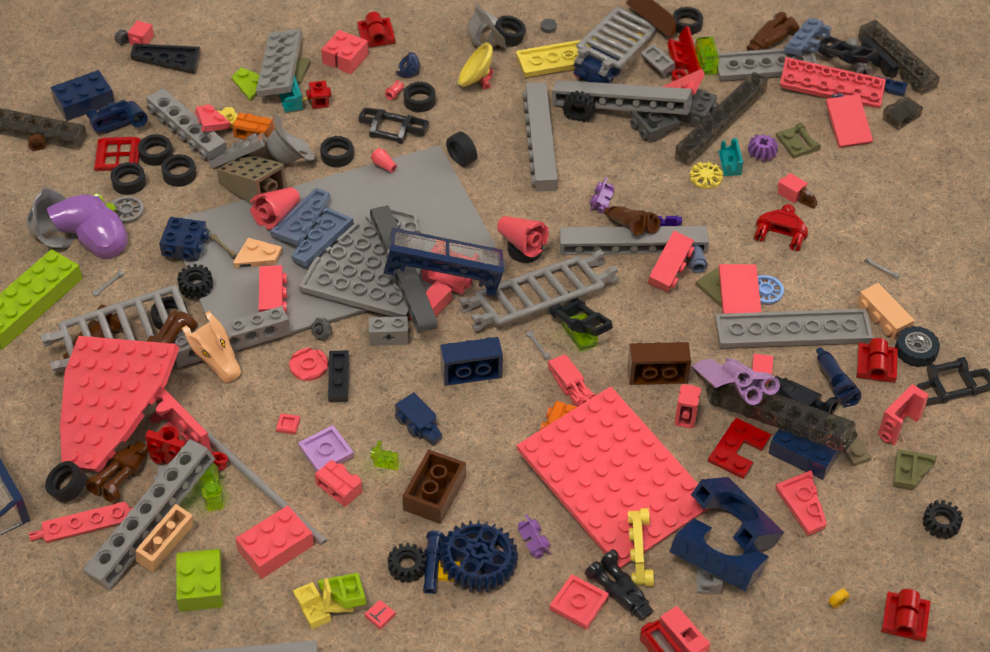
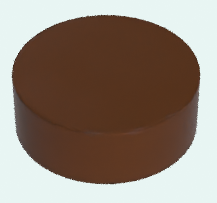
(36, 142)

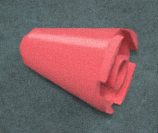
(273, 206)
(524, 234)

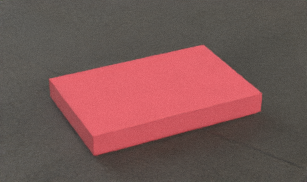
(849, 120)
(739, 288)

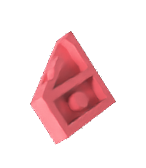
(211, 119)

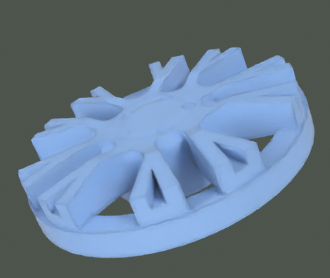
(766, 289)

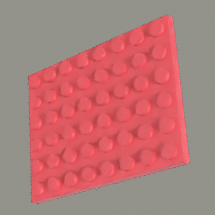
(611, 463)

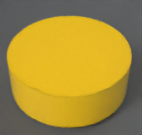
(839, 598)

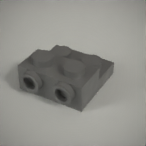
(653, 124)

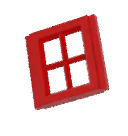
(102, 153)

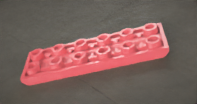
(826, 80)

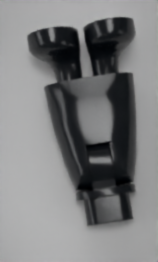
(805, 395)

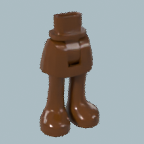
(173, 326)
(128, 462)

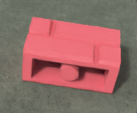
(687, 406)
(338, 482)

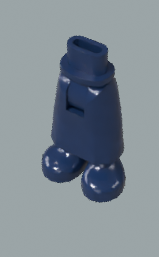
(843, 386)

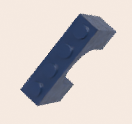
(757, 530)
(737, 570)

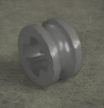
(121, 37)

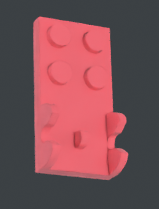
(178, 417)

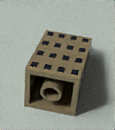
(252, 176)

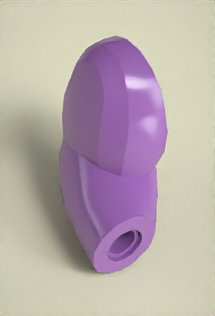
(93, 223)

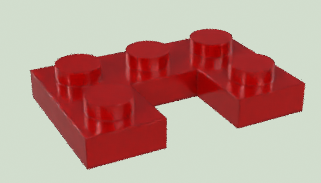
(725, 452)

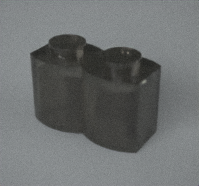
(902, 112)

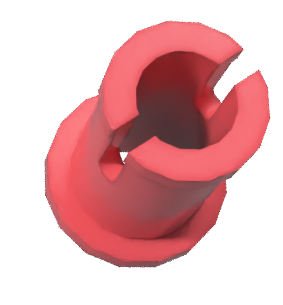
(393, 91)

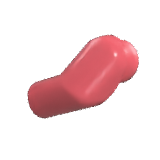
(485, 81)

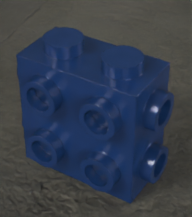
(590, 67)
(184, 238)

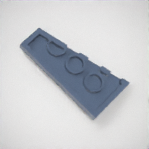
(300, 220)
(324, 234)

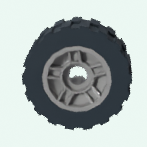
(917, 346)

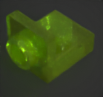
(383, 458)

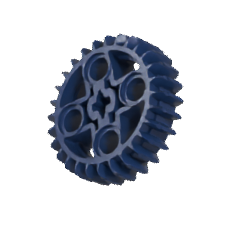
(478, 556)

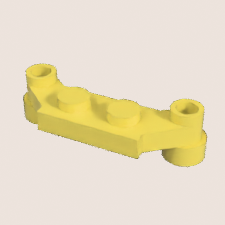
(639, 518)

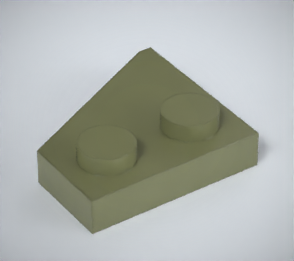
(911, 468)

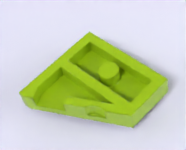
(247, 82)
(346, 590)

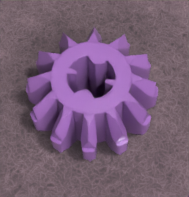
(762, 147)

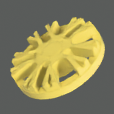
(706, 175)

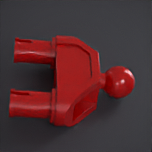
(782, 222)

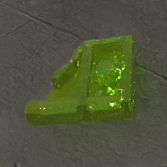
(582, 340)

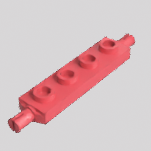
(82, 523)

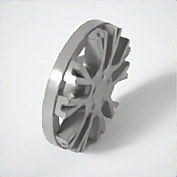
(127, 209)

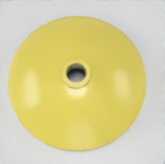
(476, 66)

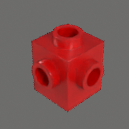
(320, 91)

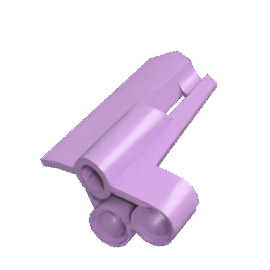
(741, 376)

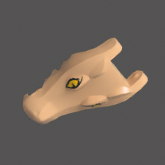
(213, 347)

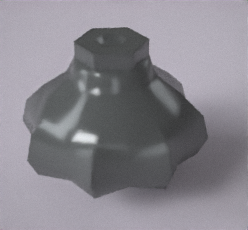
(321, 328)

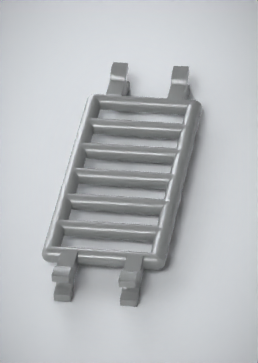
(491, 315)

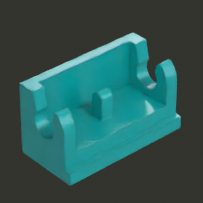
(292, 100)
(731, 158)

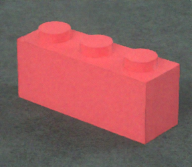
(671, 261)
(272, 288)

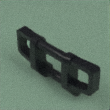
(857, 54)
(405, 128)
(585, 325)
(966, 375)

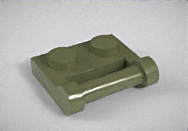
(793, 143)

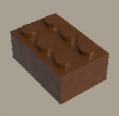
(659, 363)
(434, 486)

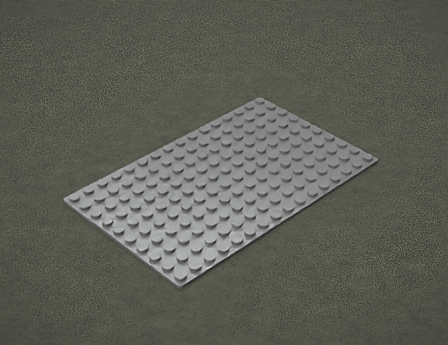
(420, 185)

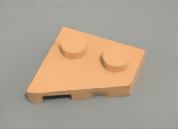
(257, 254)

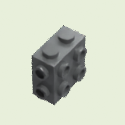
(702, 105)

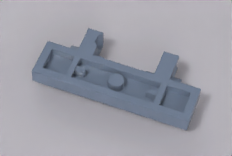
(805, 36)

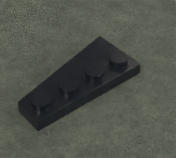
(169, 56)

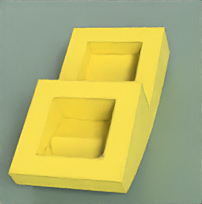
(311, 605)

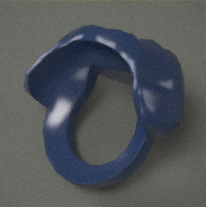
(412, 67)

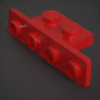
(684, 52)

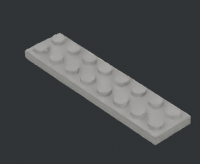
(793, 328)

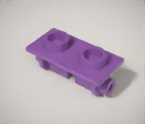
(603, 191)
(539, 543)

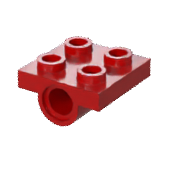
(376, 30)
(877, 361)
(164, 444)
(906, 615)

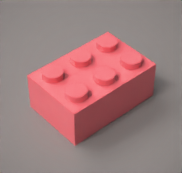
(274, 541)

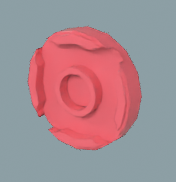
(308, 369)

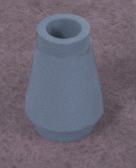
(697, 260)

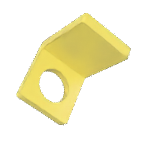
(328, 603)

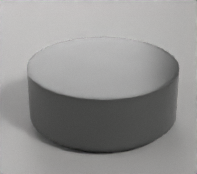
(548, 25)

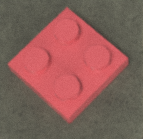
(579, 601)

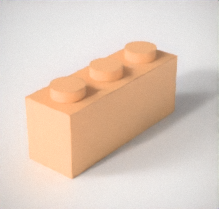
(884, 310)
(164, 538)

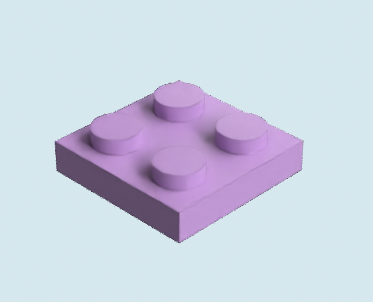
(324, 447)

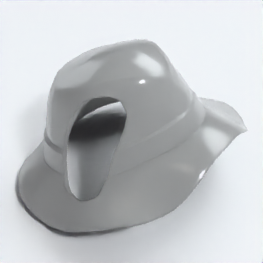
(478, 22)
(284, 146)
(39, 221)

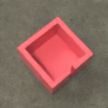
(349, 51)

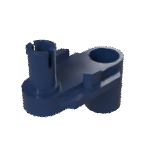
(117, 116)

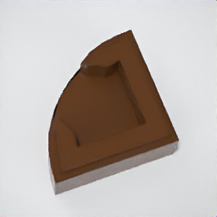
(807, 198)

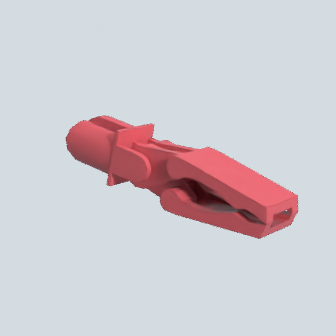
(570, 380)

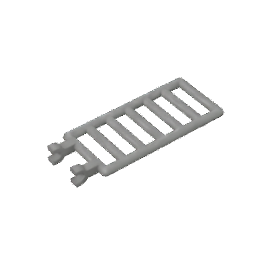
(608, 62)
(63, 333)

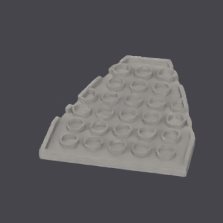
(355, 268)

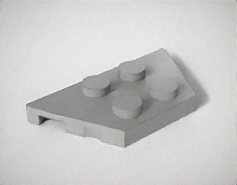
(239, 149)

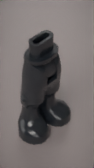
(624, 590)

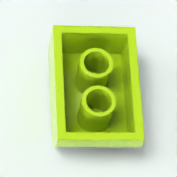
(199, 580)

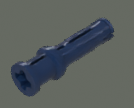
(432, 553)

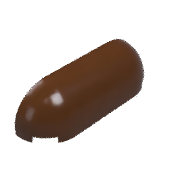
(655, 15)

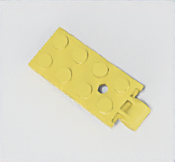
(548, 58)

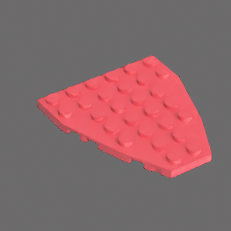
(106, 393)

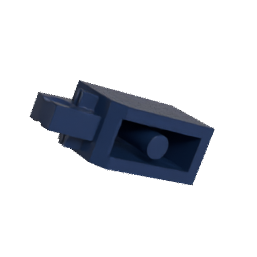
(418, 418)

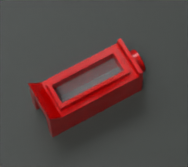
(657, 639)

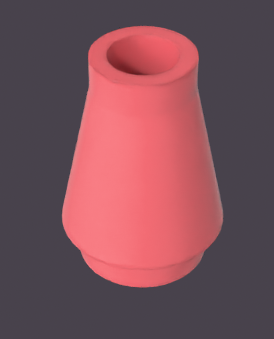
(383, 160)

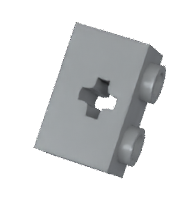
(388, 331)

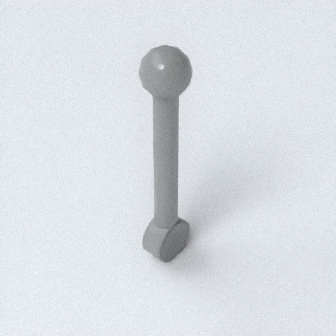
(119, 274)
(895, 275)
(530, 334)

